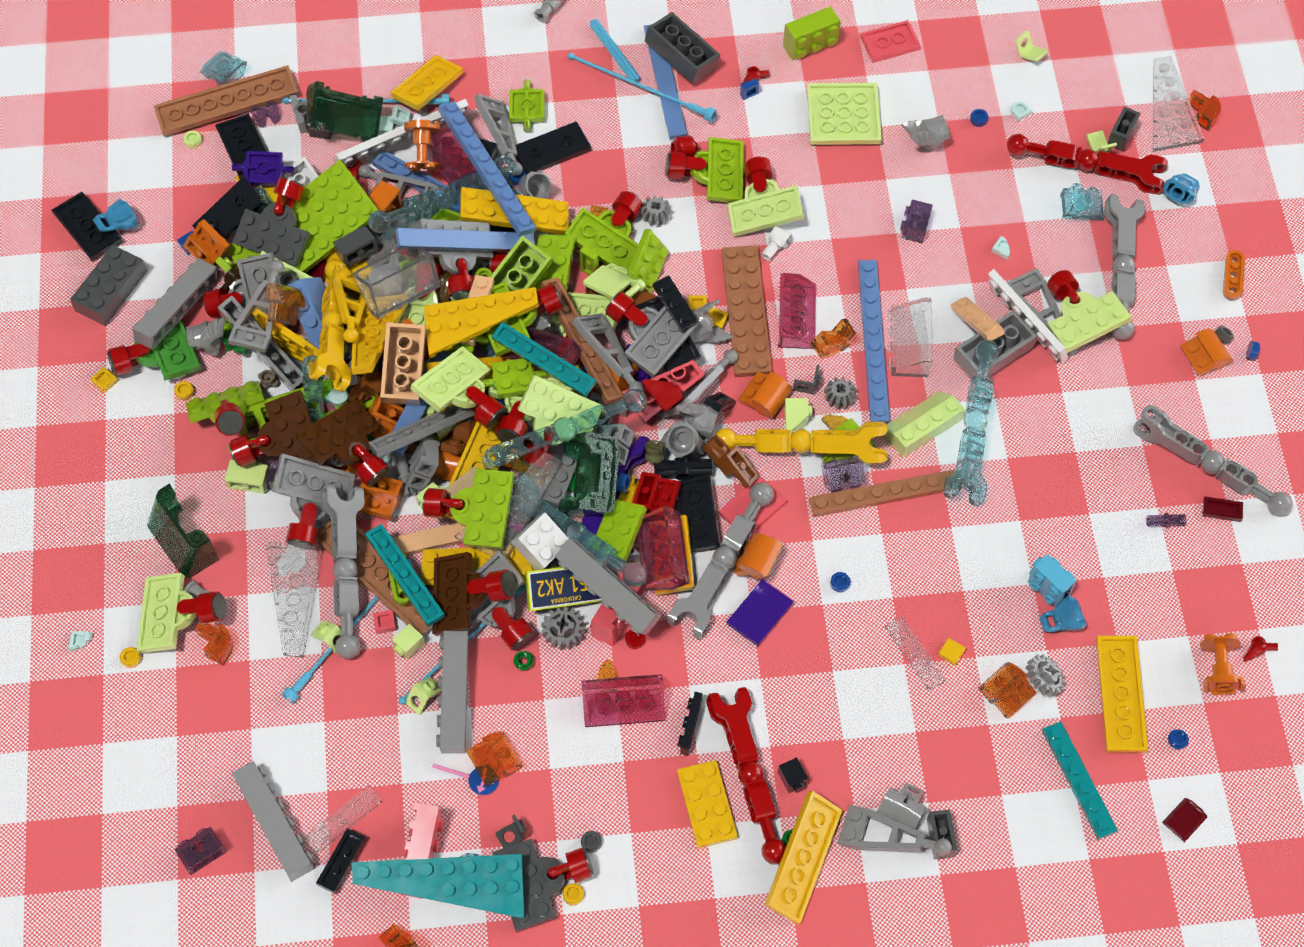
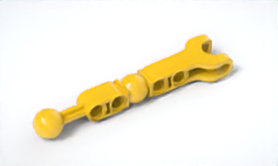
(331, 341)
(818, 441)

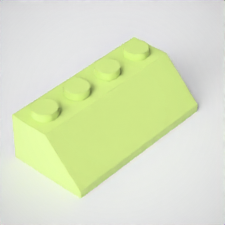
(924, 422)

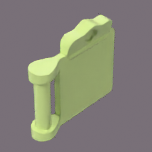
(611, 280)

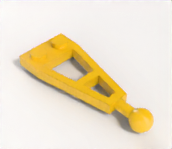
(344, 277)

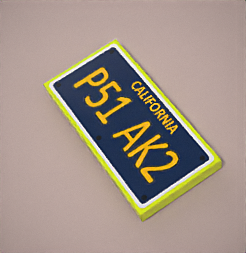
(555, 588)

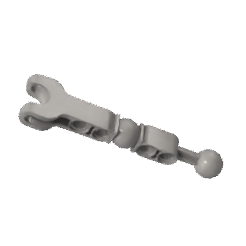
(1123, 251)
(1166, 433)
(723, 559)
(345, 569)

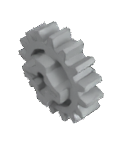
(570, 629)
(1045, 675)

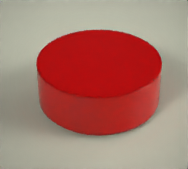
(634, 640)

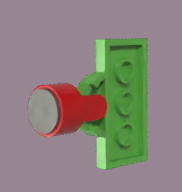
(171, 356)

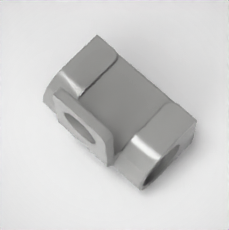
(903, 805)

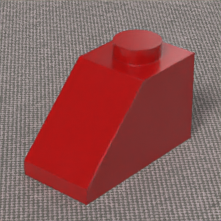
(663, 393)

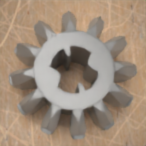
(655, 210)
(840, 392)

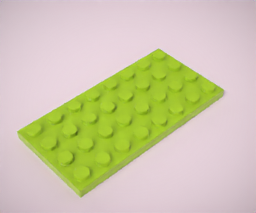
(328, 210)

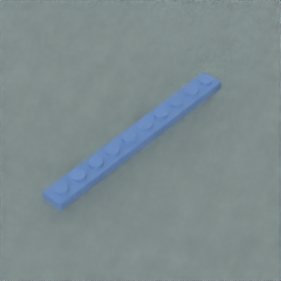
(391, 164)
(487, 169)
(873, 341)

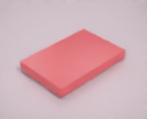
(890, 41)
(742, 500)

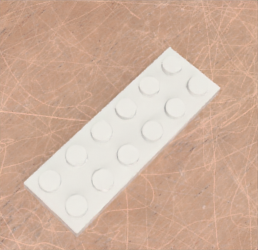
(1013, 301)

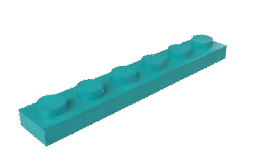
(544, 359)
(404, 575)
(1079, 780)

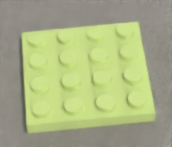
(843, 113)

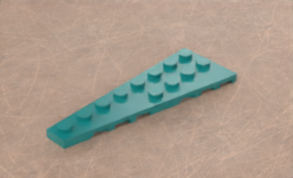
(474, 882)

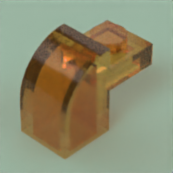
(1207, 109)
(835, 341)
(220, 643)
(396, 938)

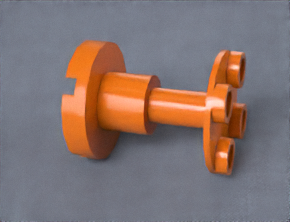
(422, 138)
(1223, 680)

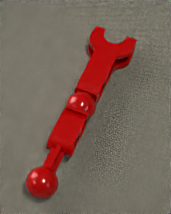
(1104, 163)
(750, 773)

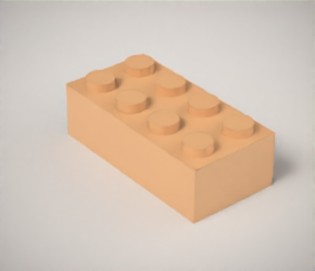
(402, 362)

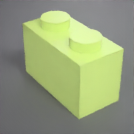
(247, 478)

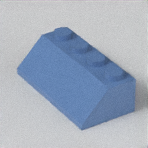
(311, 315)

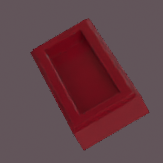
(1222, 509)

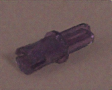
(1166, 520)

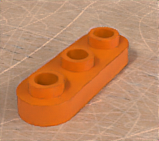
(1235, 269)

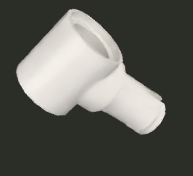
(777, 239)

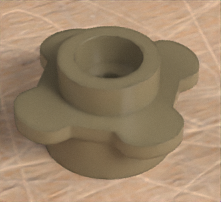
(265, 375)

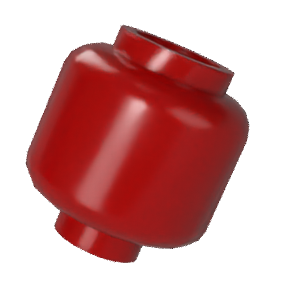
(684, 144)

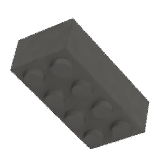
(682, 47)
(108, 285)

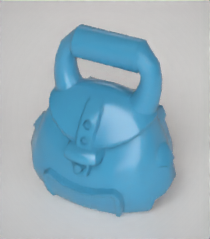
(1181, 188)
(118, 216)
(1066, 616)

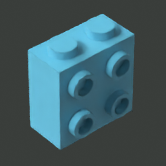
(1051, 580)

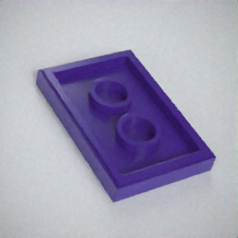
(759, 612)

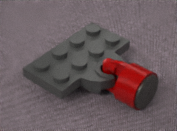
(275, 227)
(545, 880)

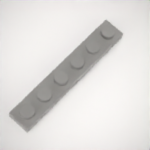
(419, 430)

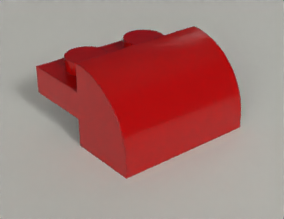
(656, 492)

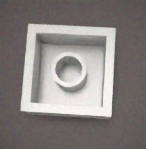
(540, 541)

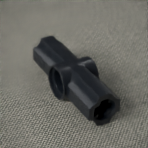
(683, 468)

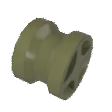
(654, 451)

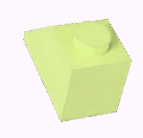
(796, 413)

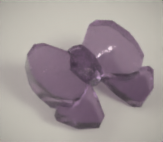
(260, 113)

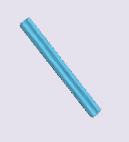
(614, 50)

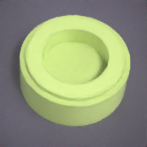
(192, 139)

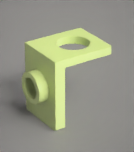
(1029, 51)
(1098, 142)
(326, 632)
(423, 690)

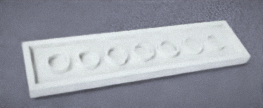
(391, 137)

